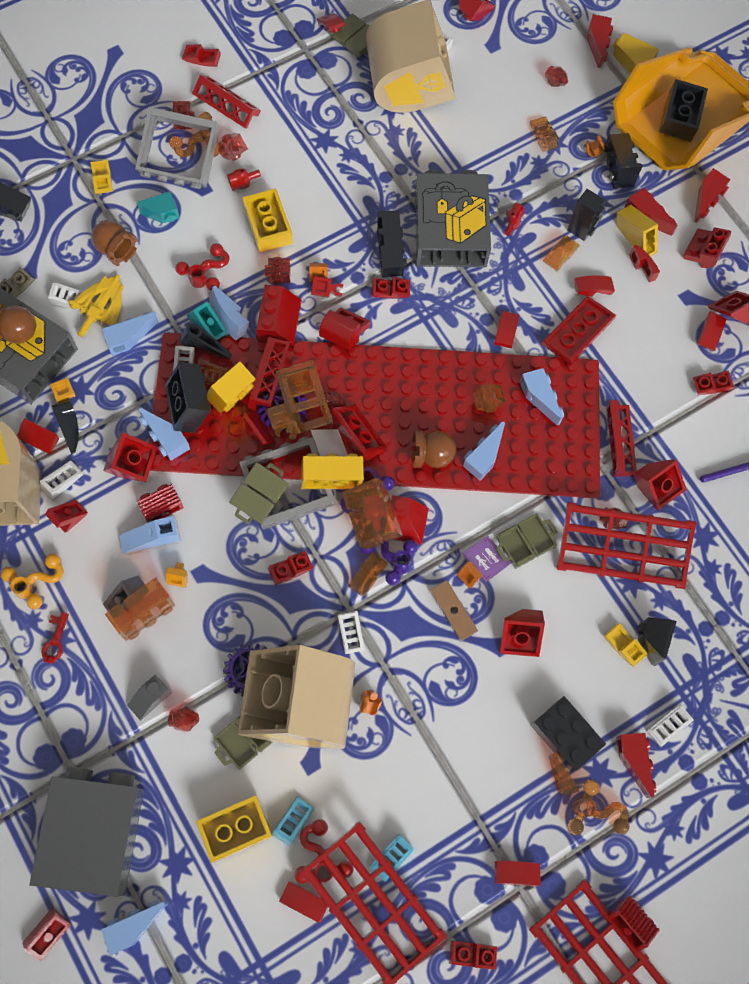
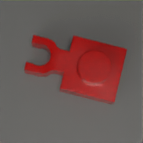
(322, 287)

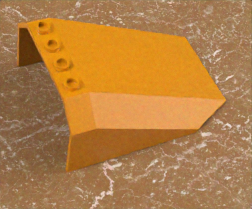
(644, 97)

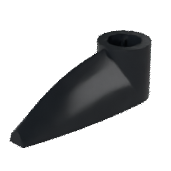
(196, 337)
(68, 423)

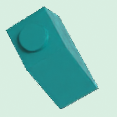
(159, 208)
(207, 320)

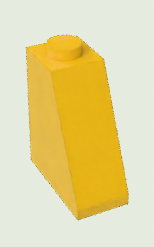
(632, 51)
(638, 229)

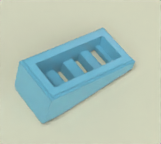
(283, 837)
(409, 849)

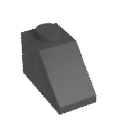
(123, 591)
(148, 697)

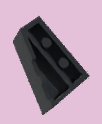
(622, 160)
(13, 203)
(586, 215)
(390, 244)

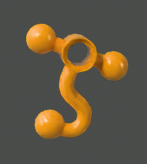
(33, 601)

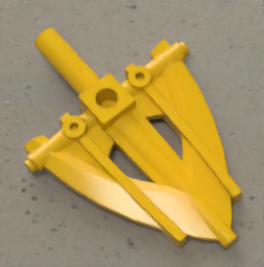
(107, 289)

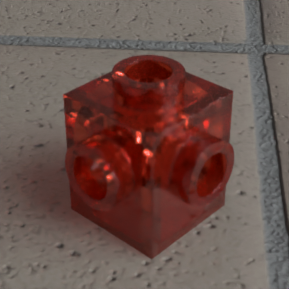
(182, 107)
(232, 146)
(278, 270)

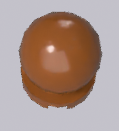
(113, 241)
(16, 324)
(434, 449)

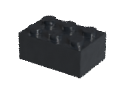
(683, 110)
(187, 397)
(568, 734)

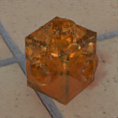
(489, 397)

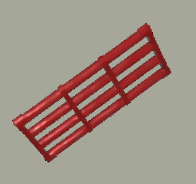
(643, 558)
(395, 913)
(582, 952)

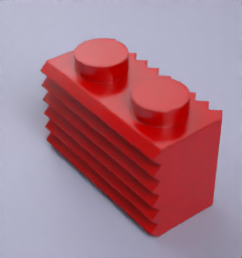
(160, 503)
(633, 923)

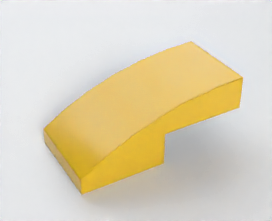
(101, 177)
(624, 645)

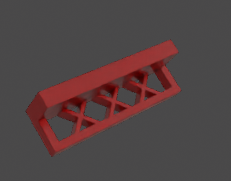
(229, 96)
(265, 370)
(617, 440)

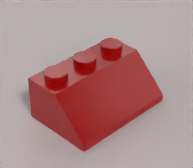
(278, 314)

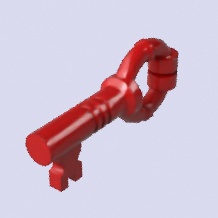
(56, 640)

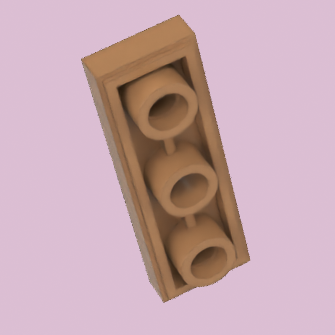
(448, 600)

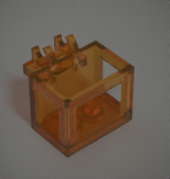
(296, 382)

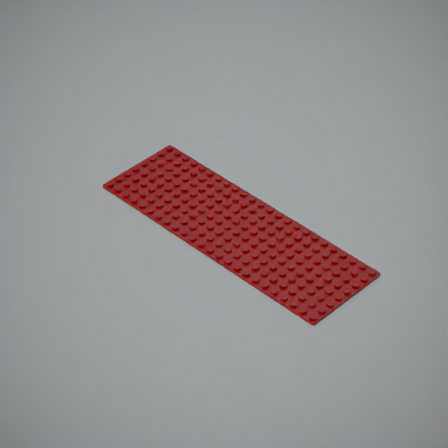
(405, 393)

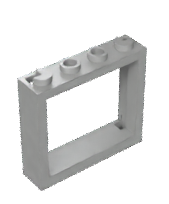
(183, 120)
(298, 511)

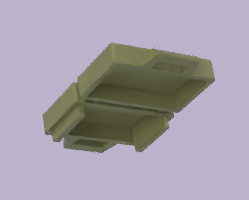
(352, 35)
(254, 500)
(526, 540)
(238, 747)

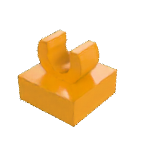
(62, 390)
(177, 576)

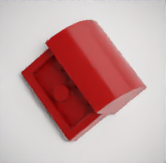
(707, 246)
(343, 327)

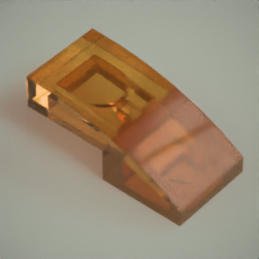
(560, 253)
(368, 574)

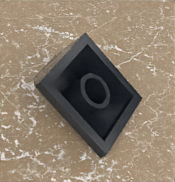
(656, 637)

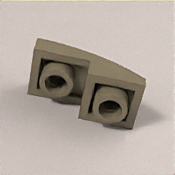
(17, 283)

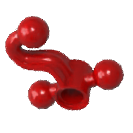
(216, 250)
(319, 828)

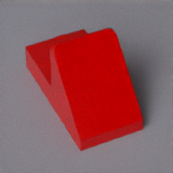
(66, 515)

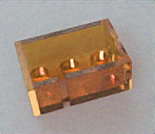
(375, 515)
(144, 609)

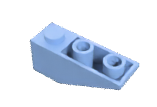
(126, 334)
(539, 392)
(171, 441)
(483, 457)
(150, 535)
(126, 933)

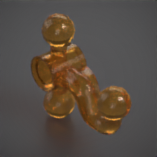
(176, 142)
(591, 789)

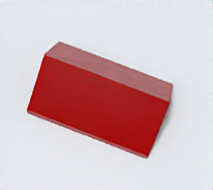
(357, 432)

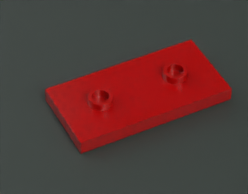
(578, 330)

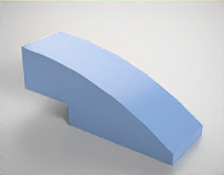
(228, 313)

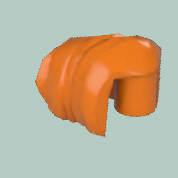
(595, 148)
(370, 702)

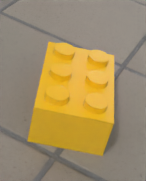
(267, 220)
(231, 388)
(331, 471)
(234, 829)

